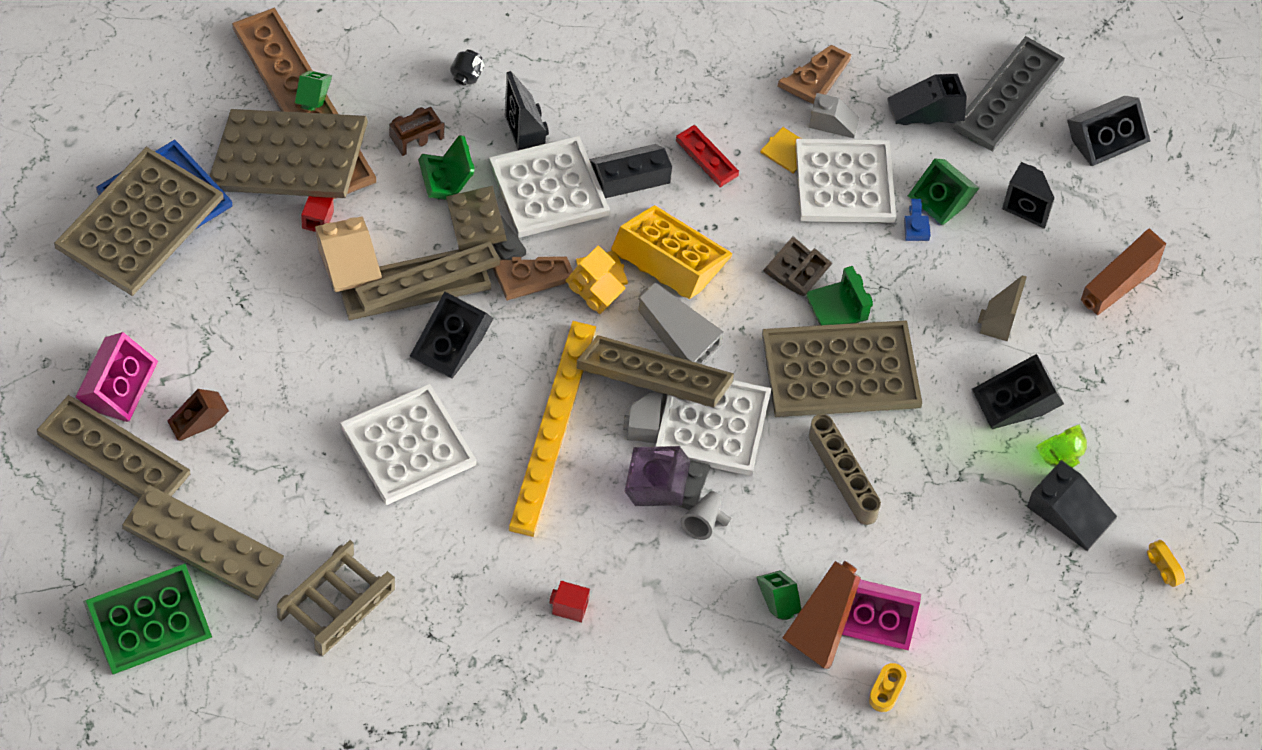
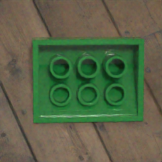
(147, 619)

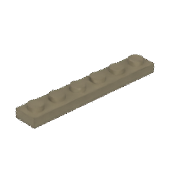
(427, 276)

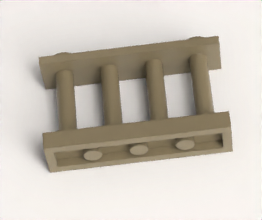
(345, 619)

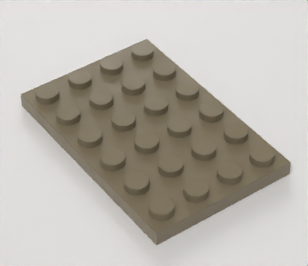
(288, 153)
(139, 221)
(841, 368)

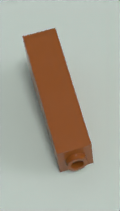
(1124, 272)
(824, 615)

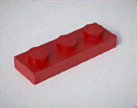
(707, 156)

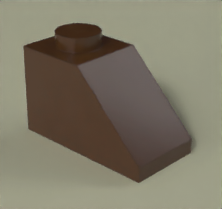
(198, 414)

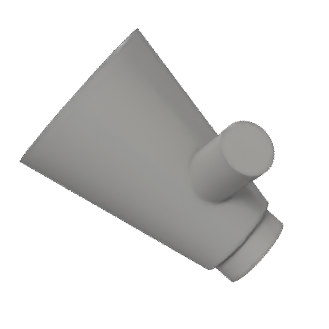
(702, 517)

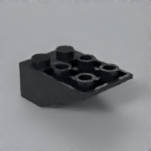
(930, 101)

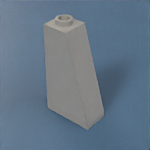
(678, 325)

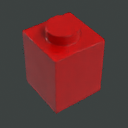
(317, 212)
(570, 601)

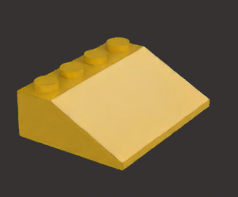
(670, 251)

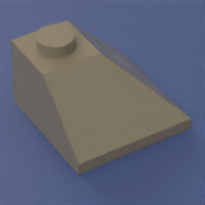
(1001, 311)

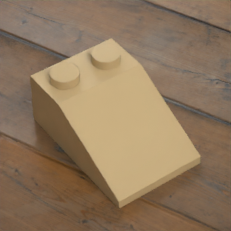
(348, 253)

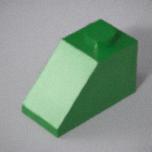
(312, 89)
(780, 594)

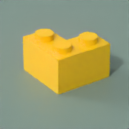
(594, 281)

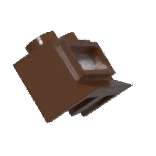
(416, 127)

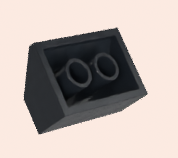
(1109, 129)
(632, 170)

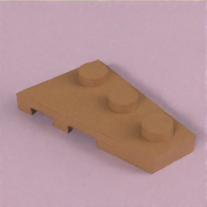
(816, 75)
(530, 276)

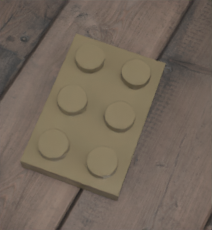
(476, 218)

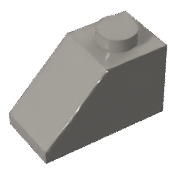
(833, 116)
(644, 418)

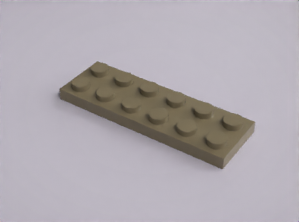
(464, 286)
(655, 371)
(111, 449)
(203, 542)

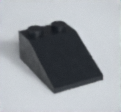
(523, 115)
(451, 335)
(1018, 394)
(1071, 505)

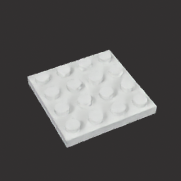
(845, 180)
(549, 186)
(721, 435)
(408, 444)

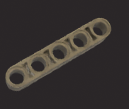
(844, 479)

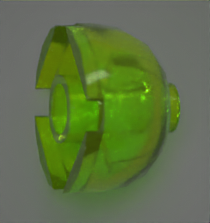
(1065, 446)

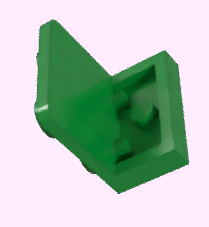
(447, 173)
(842, 301)

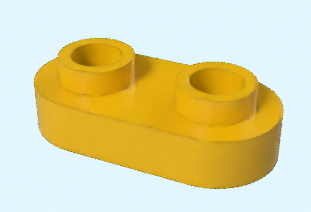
(1166, 563)
(886, 689)

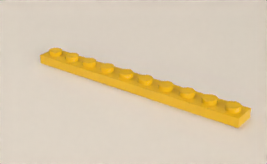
(551, 431)

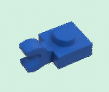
(916, 226)

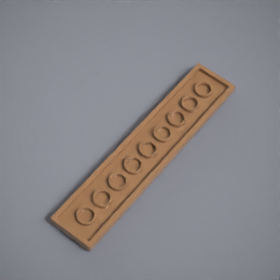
(280, 65)

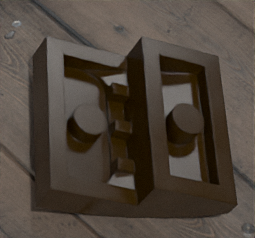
(797, 267)

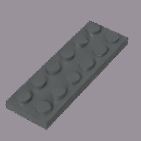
(1009, 93)

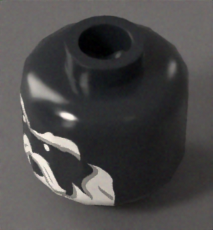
(467, 67)

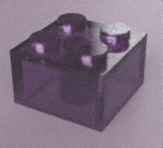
(657, 476)

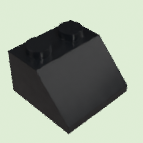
(1029, 195)

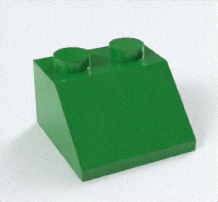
(943, 190)

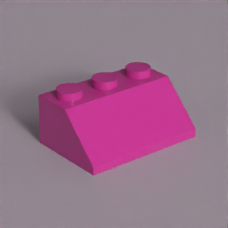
(117, 377)
(883, 615)

